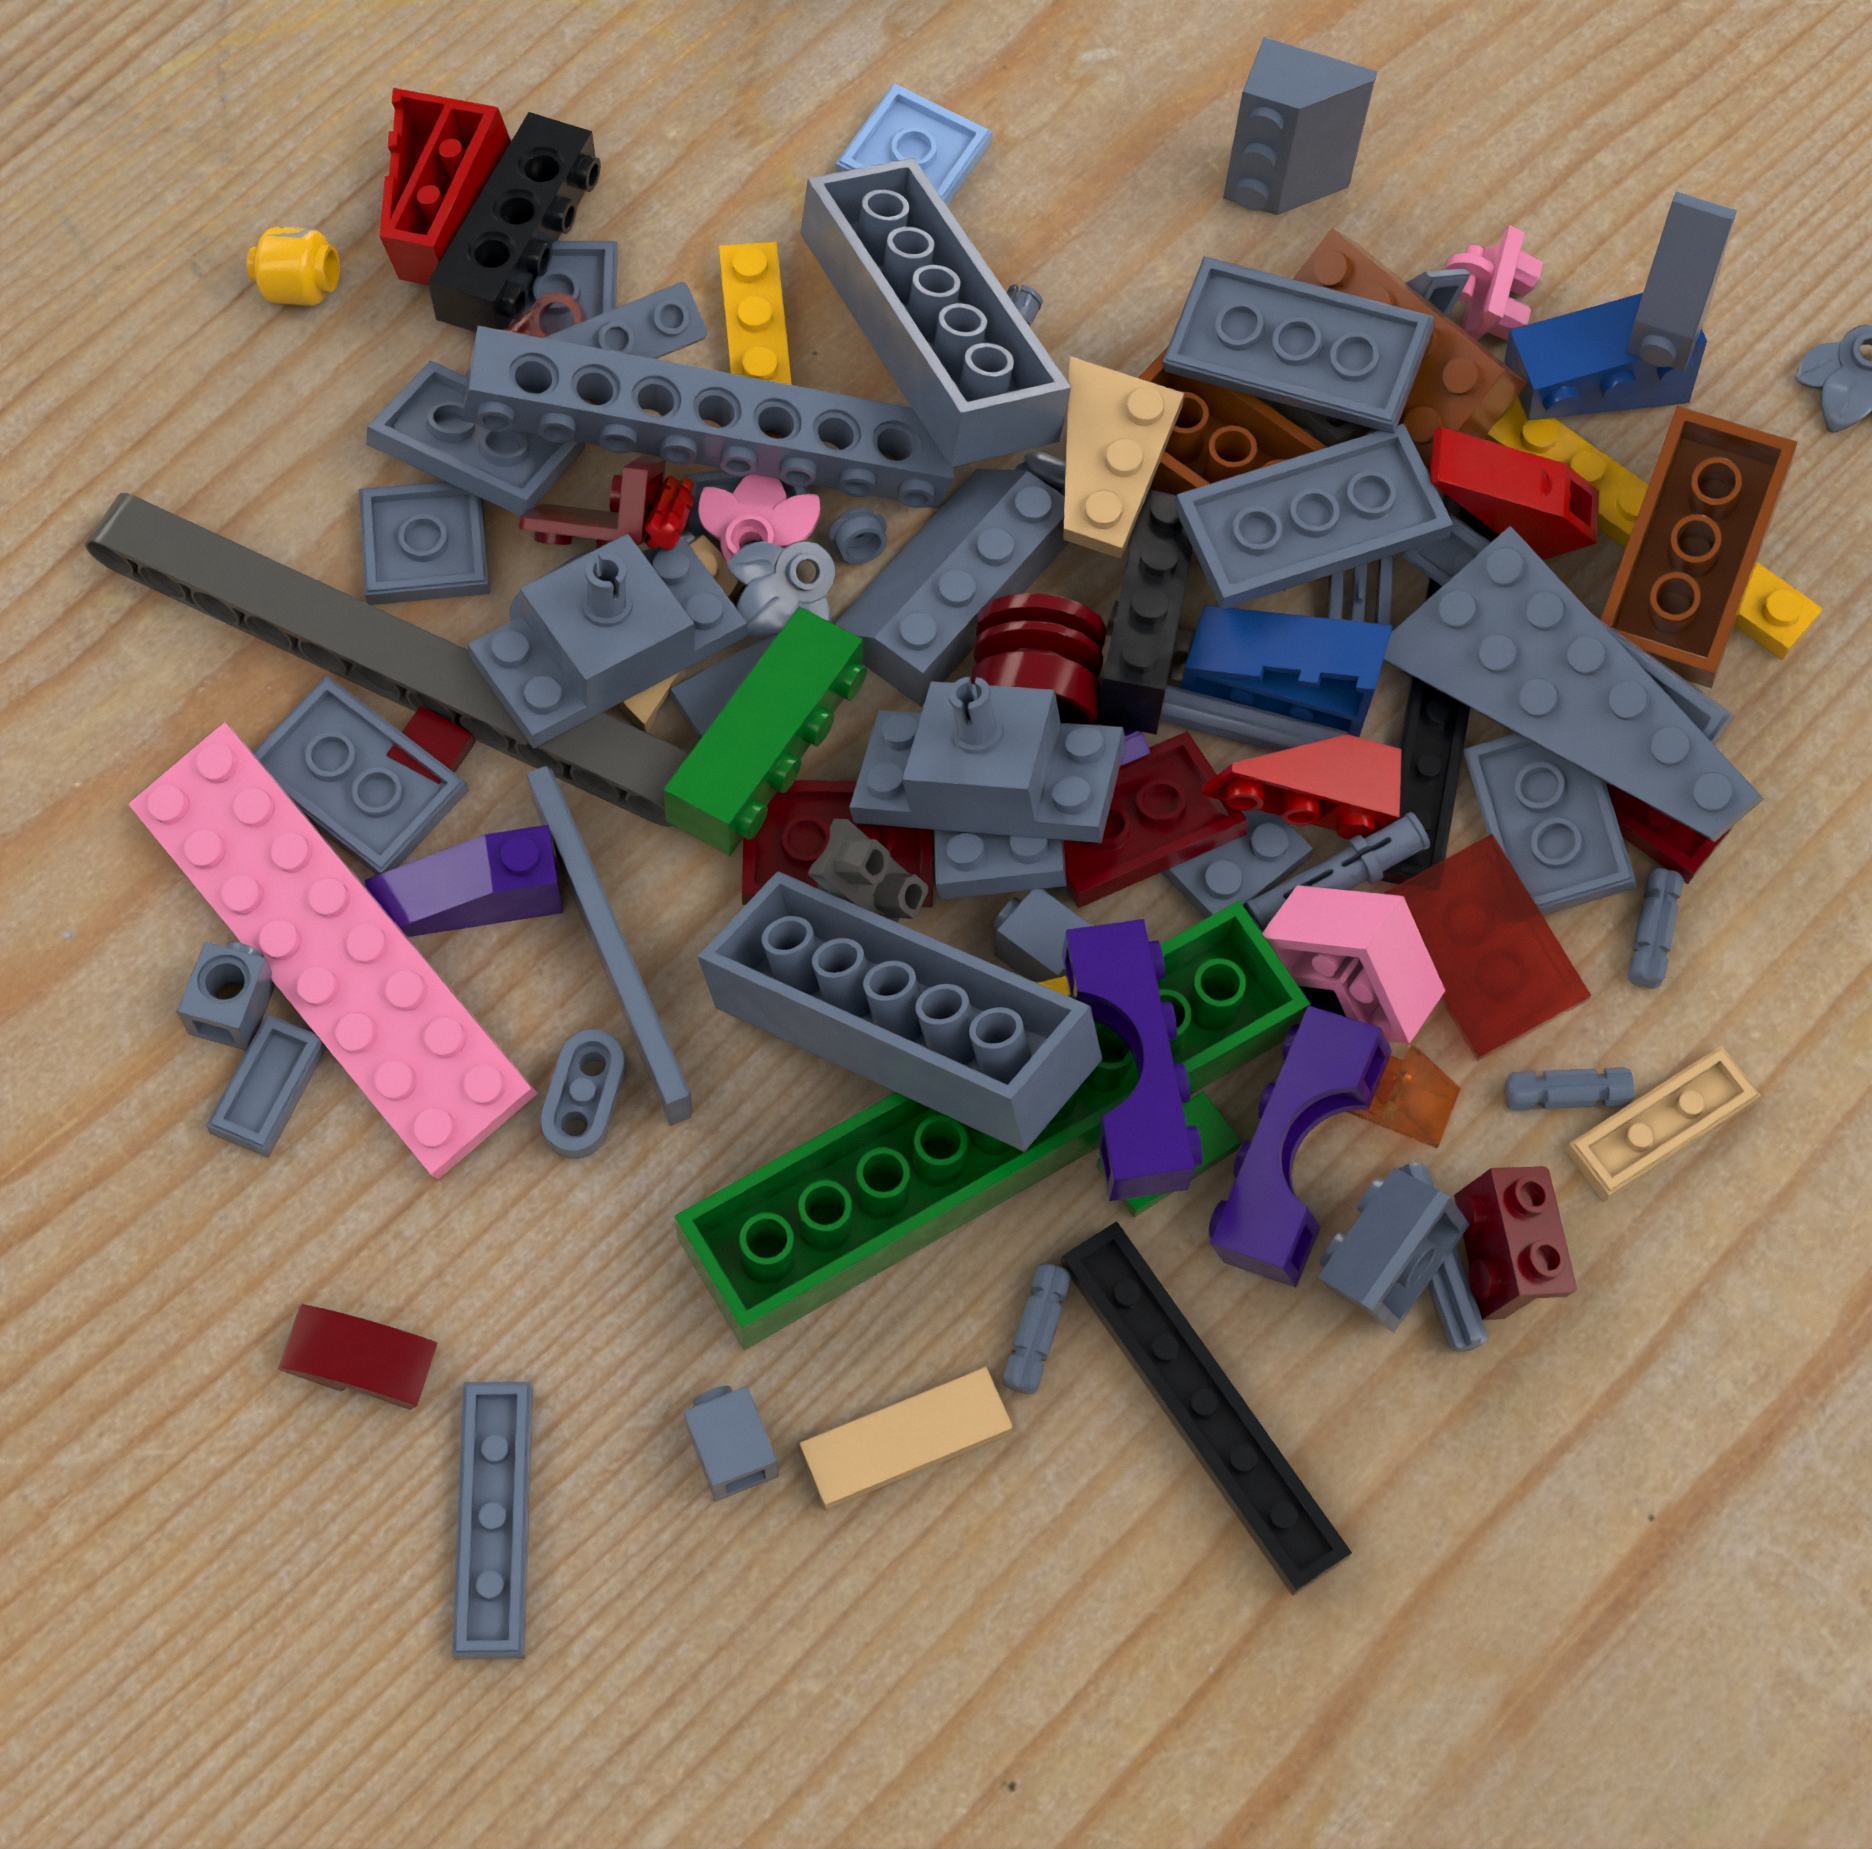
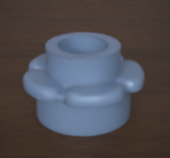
(858, 535)

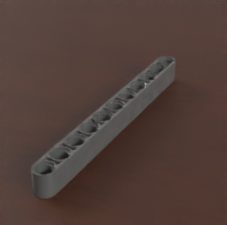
(371, 650)

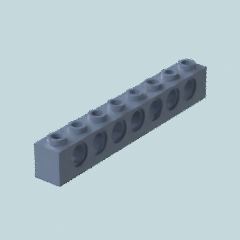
(691, 394)

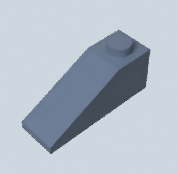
(1681, 281)

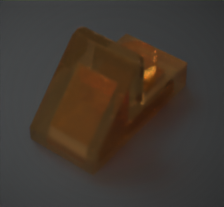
(1413, 1098)

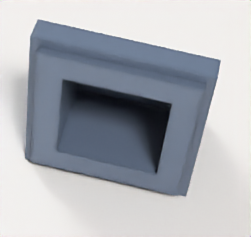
(1441, 287)

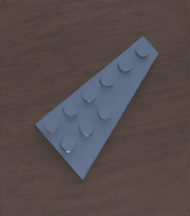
(1545, 667)

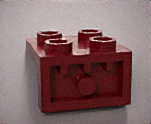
(629, 505)

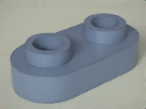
(581, 1096)

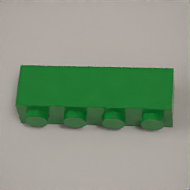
(765, 731)

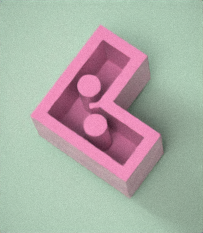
(1363, 951)

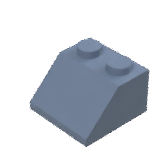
(1392, 1247)

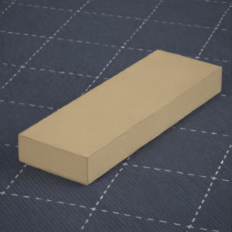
(1662, 1123)
(905, 1438)

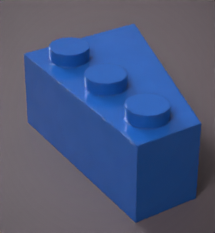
(1583, 364)
(1288, 664)

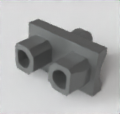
(866, 874)

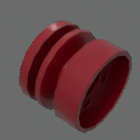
(1043, 645)

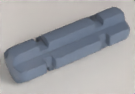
(1655, 928)
(1569, 1088)
(1037, 1328)

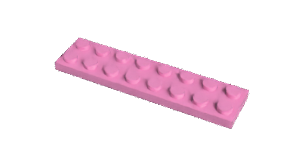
(333, 951)

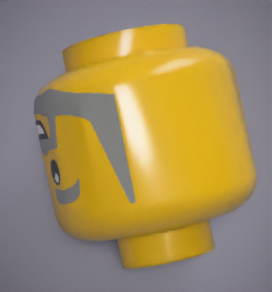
(294, 266)

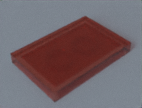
(1490, 948)

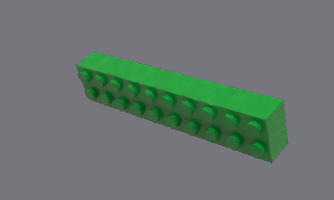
(912, 1175)

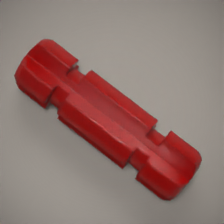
(669, 513)

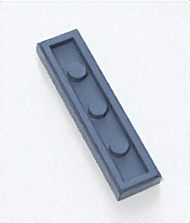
(493, 1521)

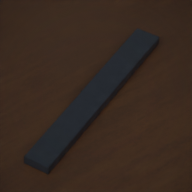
(1432, 749)

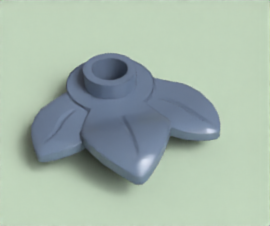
(1842, 377)
(773, 587)

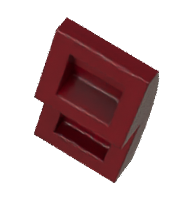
(358, 1355)

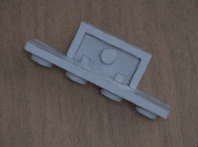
(642, 327)

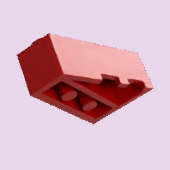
(436, 172)

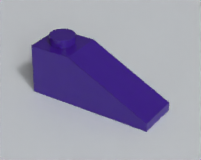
(473, 884)

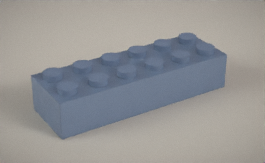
(934, 312)
(902, 1009)

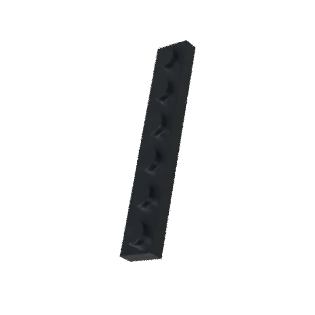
(1206, 1408)

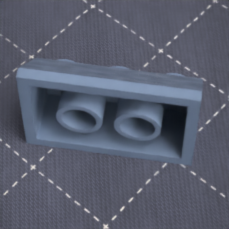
(1296, 128)

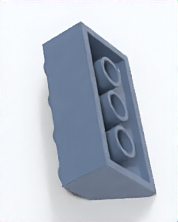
(975, 549)

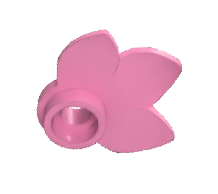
(757, 513)

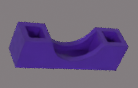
(1327, 1070)
(1146, 1137)

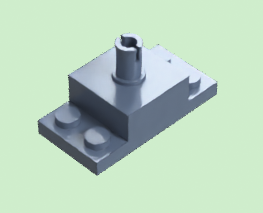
(604, 634)
(989, 766)

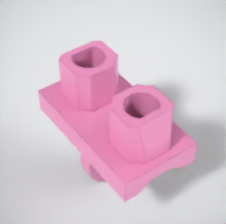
(1491, 278)

